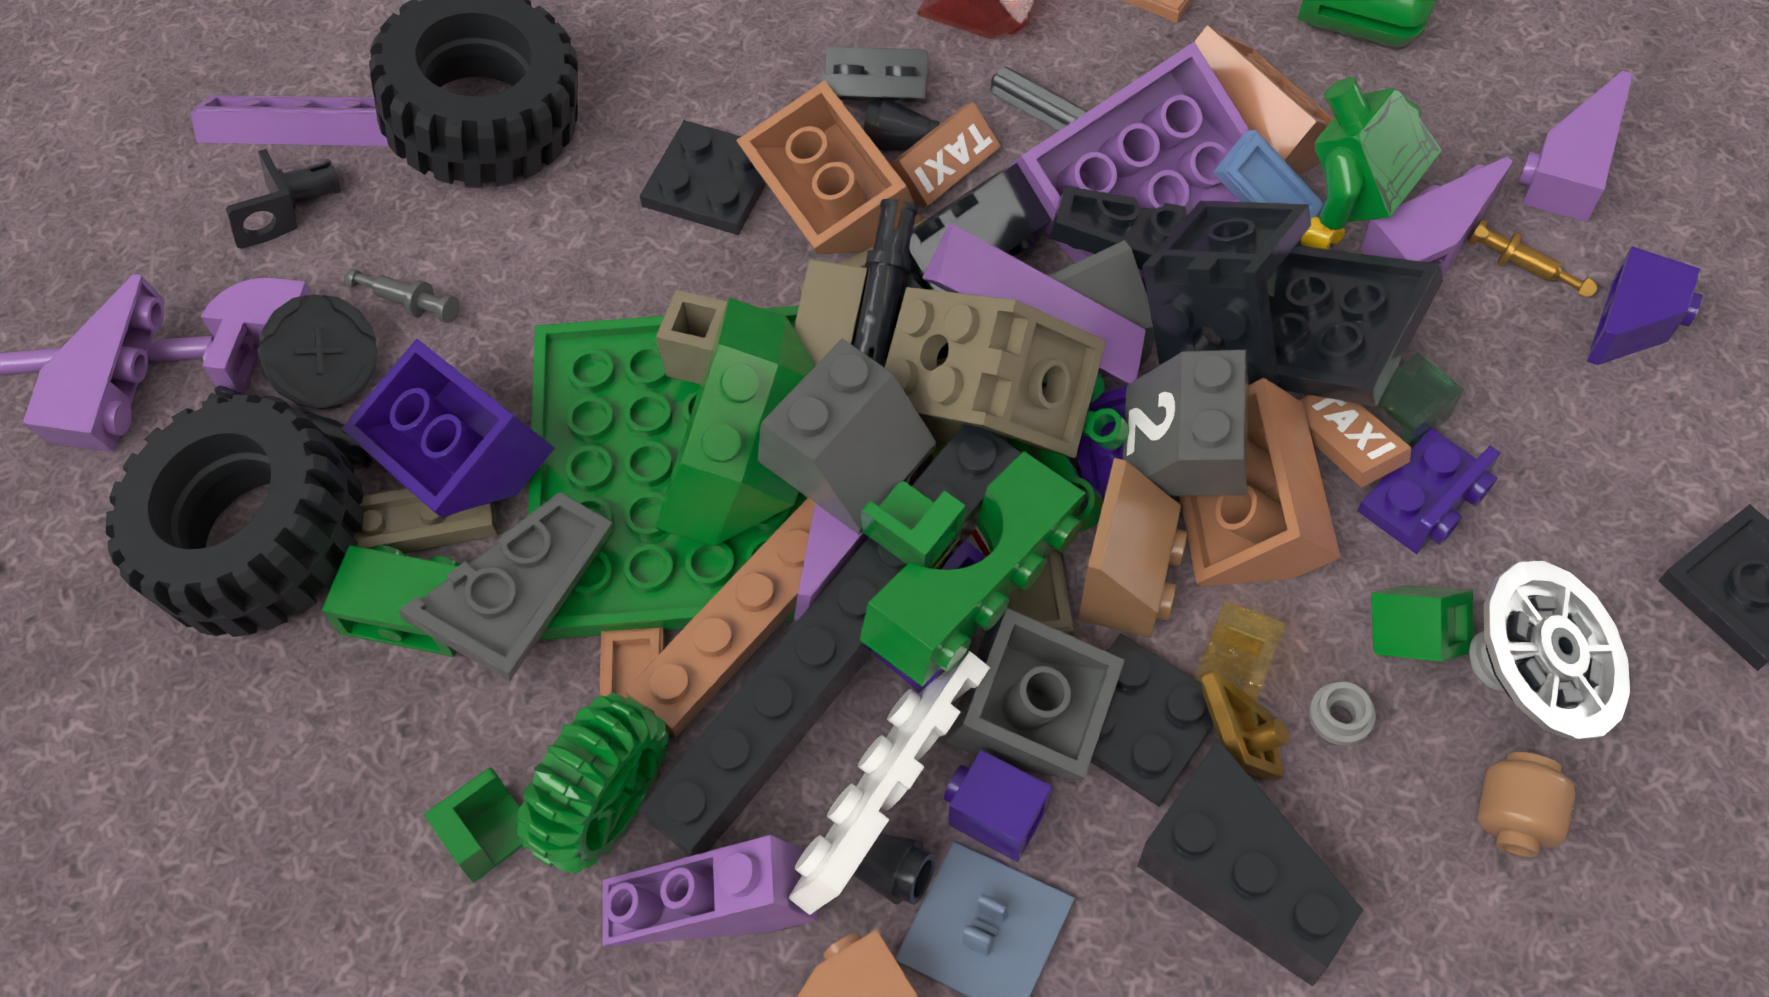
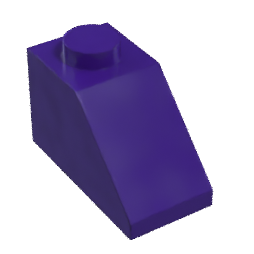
(1645, 305)

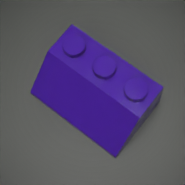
(445, 435)

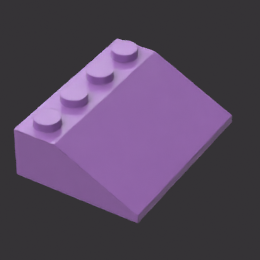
(1144, 143)

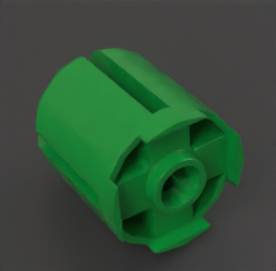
(1376, 21)

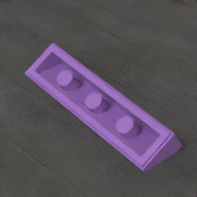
(287, 120)
(978, 268)

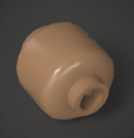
(1526, 804)

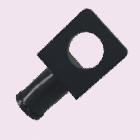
(285, 191)

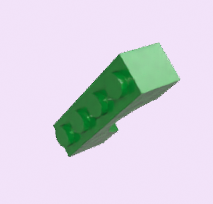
(930, 613)

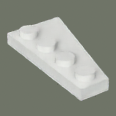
(889, 772)

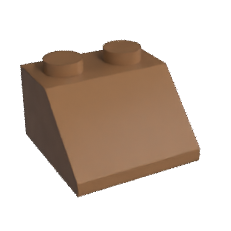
(1132, 555)

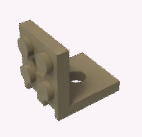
(996, 366)

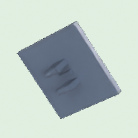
(984, 927)

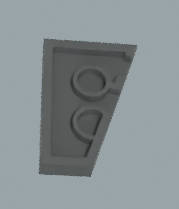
(515, 588)

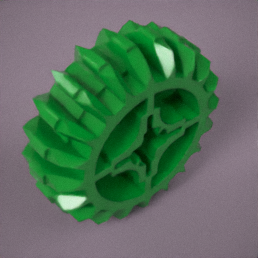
(592, 782)

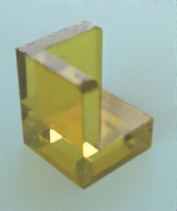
(1242, 647)

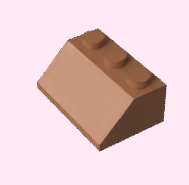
(1266, 98)
(825, 171)
(1283, 519)

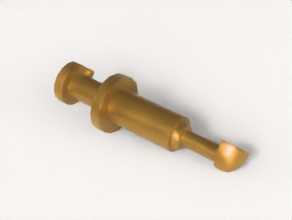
(1528, 258)

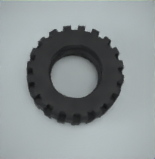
(475, 135)
(193, 474)

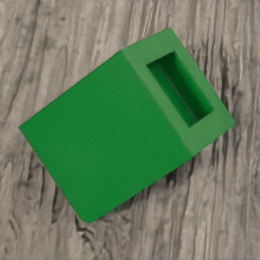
(913, 524)
(1422, 622)
(478, 824)

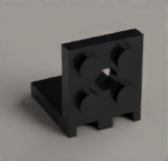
(1217, 278)

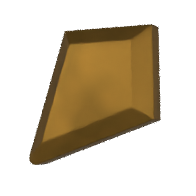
(1244, 727)

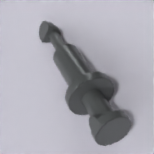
(415, 297)

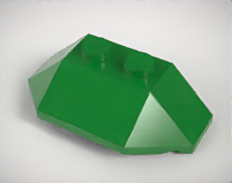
(717, 473)

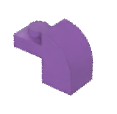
(236, 323)

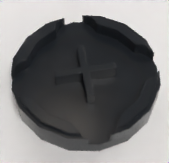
(317, 351)

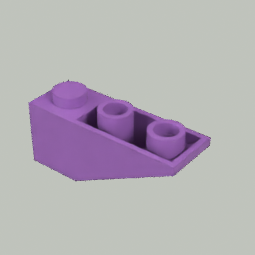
(1438, 219)
(92, 380)
(706, 895)

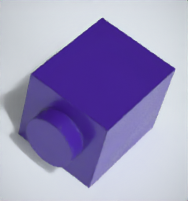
(997, 804)

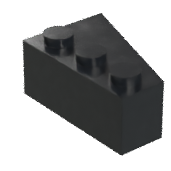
(997, 211)
(1250, 868)

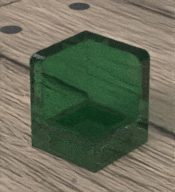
(1419, 398)

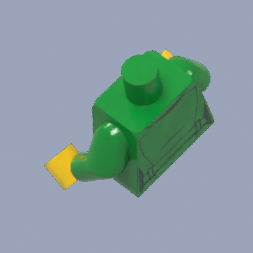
(1369, 157)

